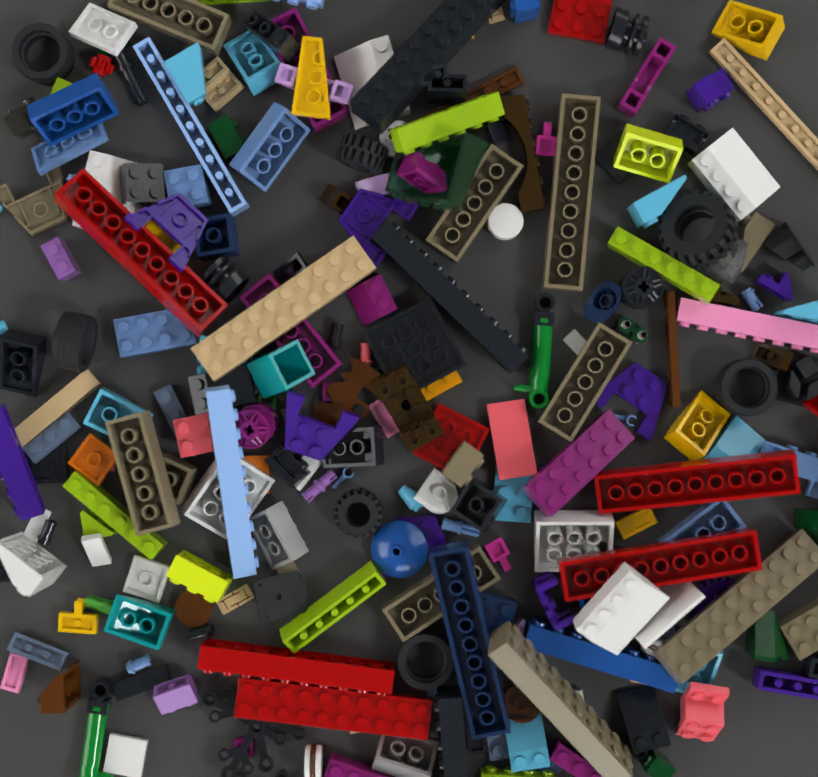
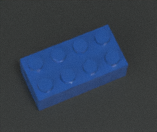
(72, 109)

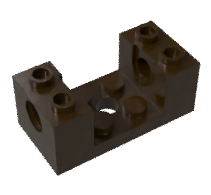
(417, 424)

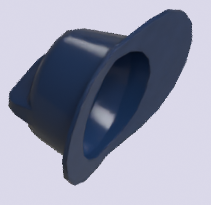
(603, 302)

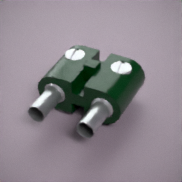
(631, 330)

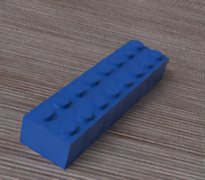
(576, 648)

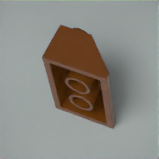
(62, 691)

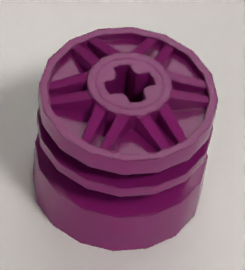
(263, 422)

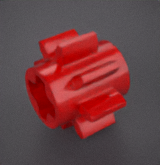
(101, 65)

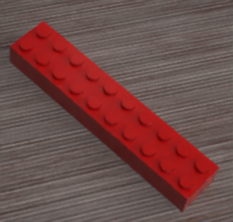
(139, 252)
(697, 481)
(664, 562)
(301, 667)
(333, 709)

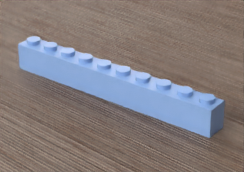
(191, 127)
(230, 480)

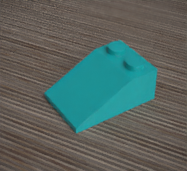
(139, 621)

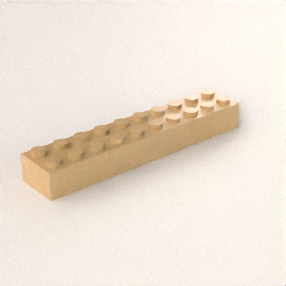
(283, 309)

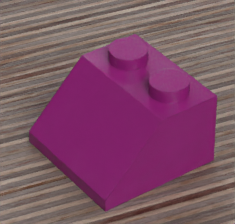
(422, 173)
(372, 300)

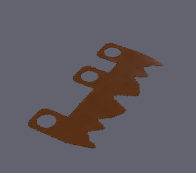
(344, 393)

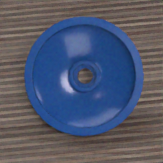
(408, 540)

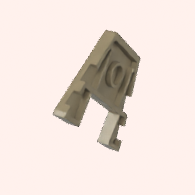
(37, 210)

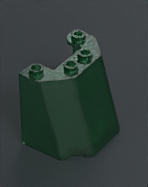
(456, 158)

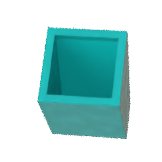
(280, 369)

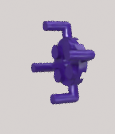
(541, 585)

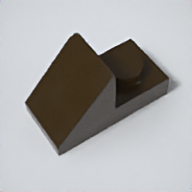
(725, 299)
(772, 356)

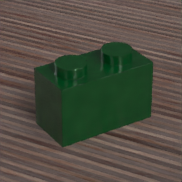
(226, 136)
(656, 764)

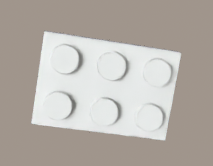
(103, 29)

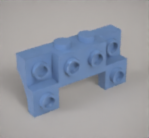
(806, 463)

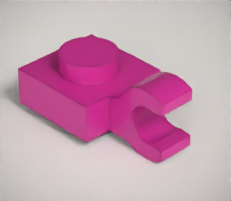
(546, 142)
(499, 551)

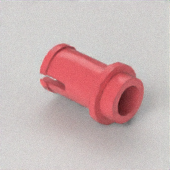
(365, 353)

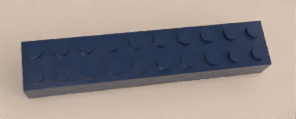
(469, 639)

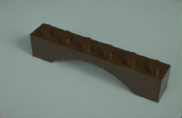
(530, 195)

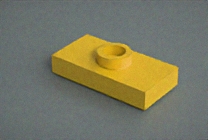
(636, 522)

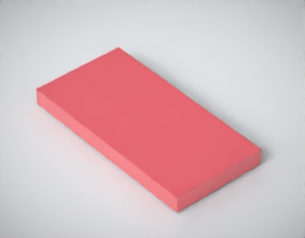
(511, 439)

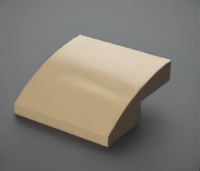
(220, 84)

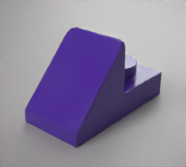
(780, 288)

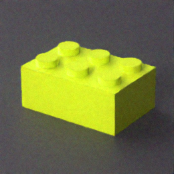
(648, 153)
(199, 576)

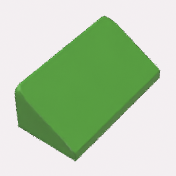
(98, 604)

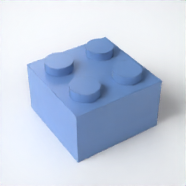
(191, 183)

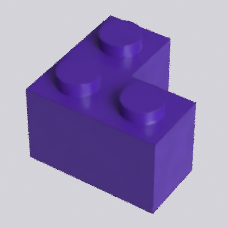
(709, 90)

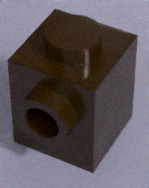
(335, 199)

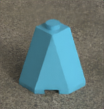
(189, 74)

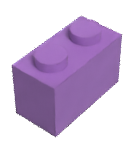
(61, 259)
(175, 694)

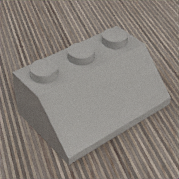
(278, 535)
(405, 756)

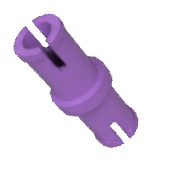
(319, 485)

